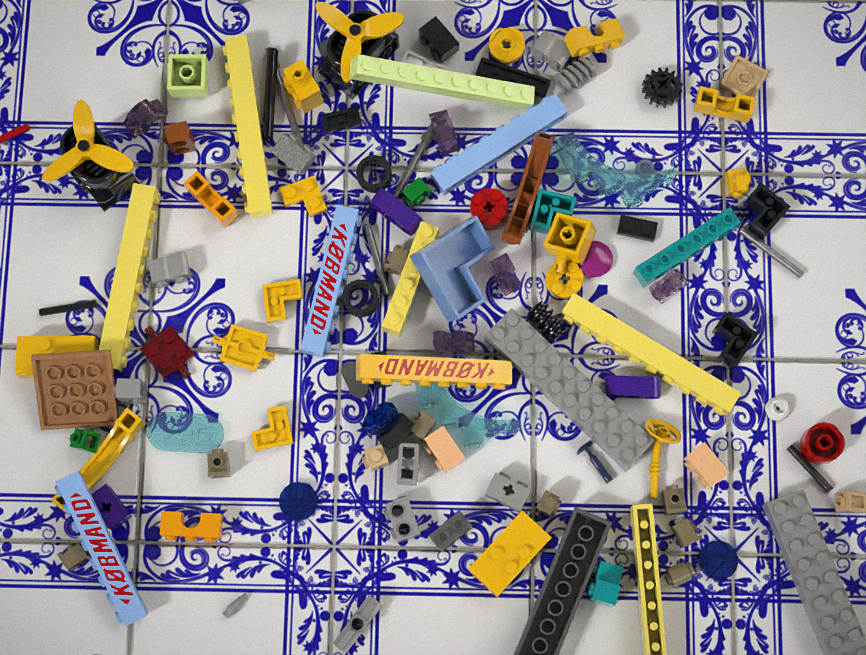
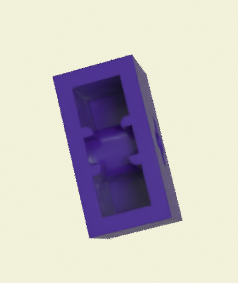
(119, 513)

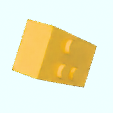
(48, 344)
(509, 553)

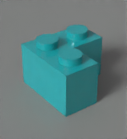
(547, 206)
(605, 584)

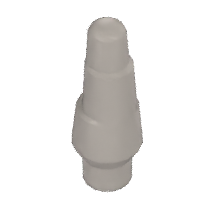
(234, 606)

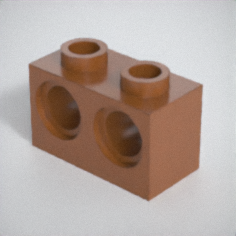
(179, 138)

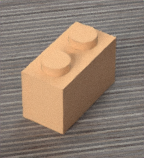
(444, 450)
(706, 466)

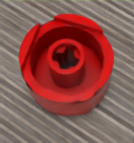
(496, 201)
(830, 436)

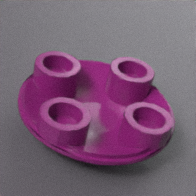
(597, 261)

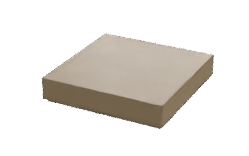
(743, 77)

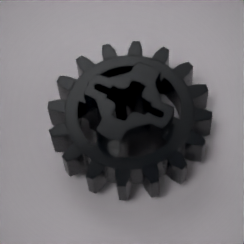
(666, 94)

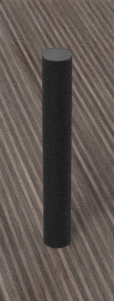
(68, 308)
(809, 468)

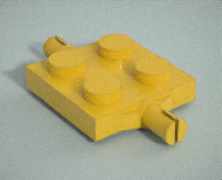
(243, 348)

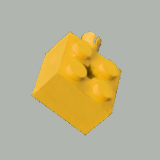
(302, 87)
(568, 240)

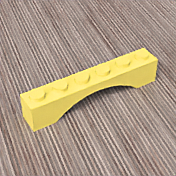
(408, 282)

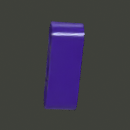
(396, 211)
(632, 387)

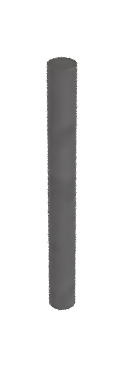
(771, 252)
(377, 260)

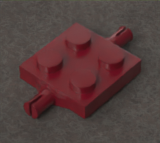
(167, 352)

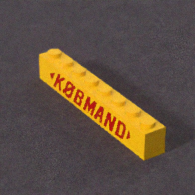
(433, 371)

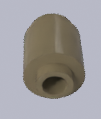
(679, 574)

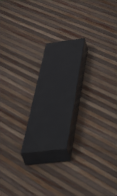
(498, 71)

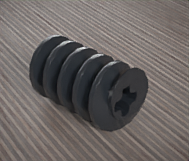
(547, 321)

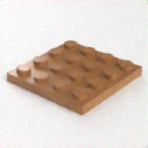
(75, 389)

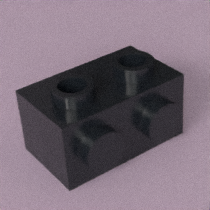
(438, 39)

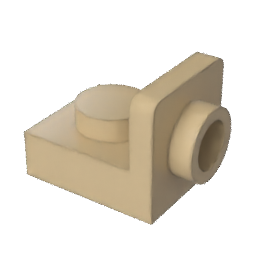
(850, 502)

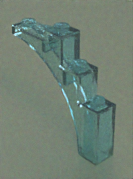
(606, 179)
(452, 414)

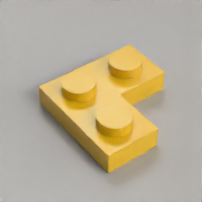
(306, 191)
(276, 294)
(279, 432)

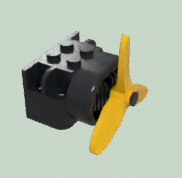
(357, 34)
(92, 161)

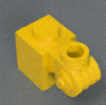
(737, 183)

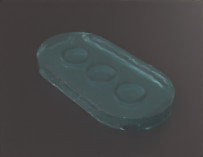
(185, 432)

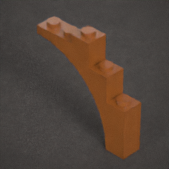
(528, 188)

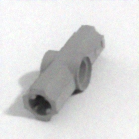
(349, 635)

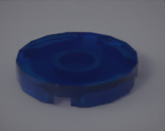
(380, 419)
(298, 501)
(718, 560)

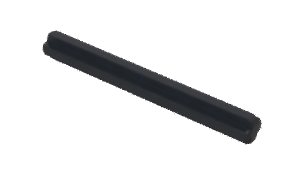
(270, 93)

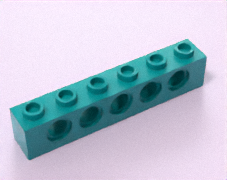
(686, 247)

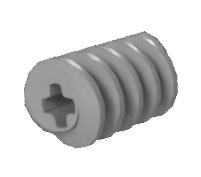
(574, 73)

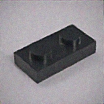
(341, 120)
(637, 228)

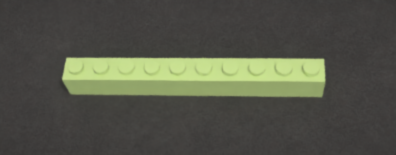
(441, 82)

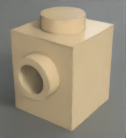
(375, 458)

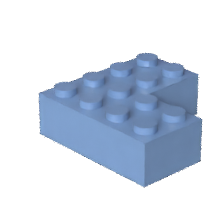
(446, 271)

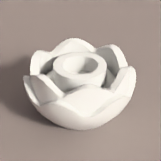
(774, 414)

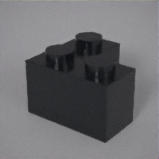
(770, 210)
(738, 339)

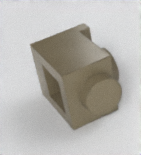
(396, 260)
(422, 426)
(221, 470)
(548, 504)
(673, 507)
(685, 532)
(74, 556)

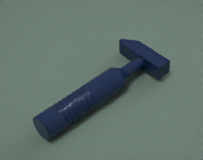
(595, 461)

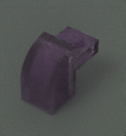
(143, 115)
(444, 132)
(503, 272)
(668, 286)
(453, 343)

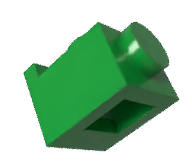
(416, 193)
(80, 437)

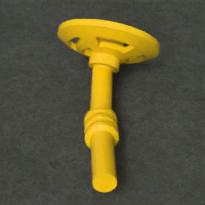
(660, 435)

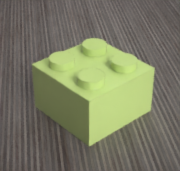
(188, 75)

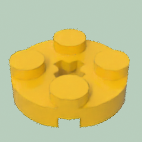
(506, 35)
(562, 290)

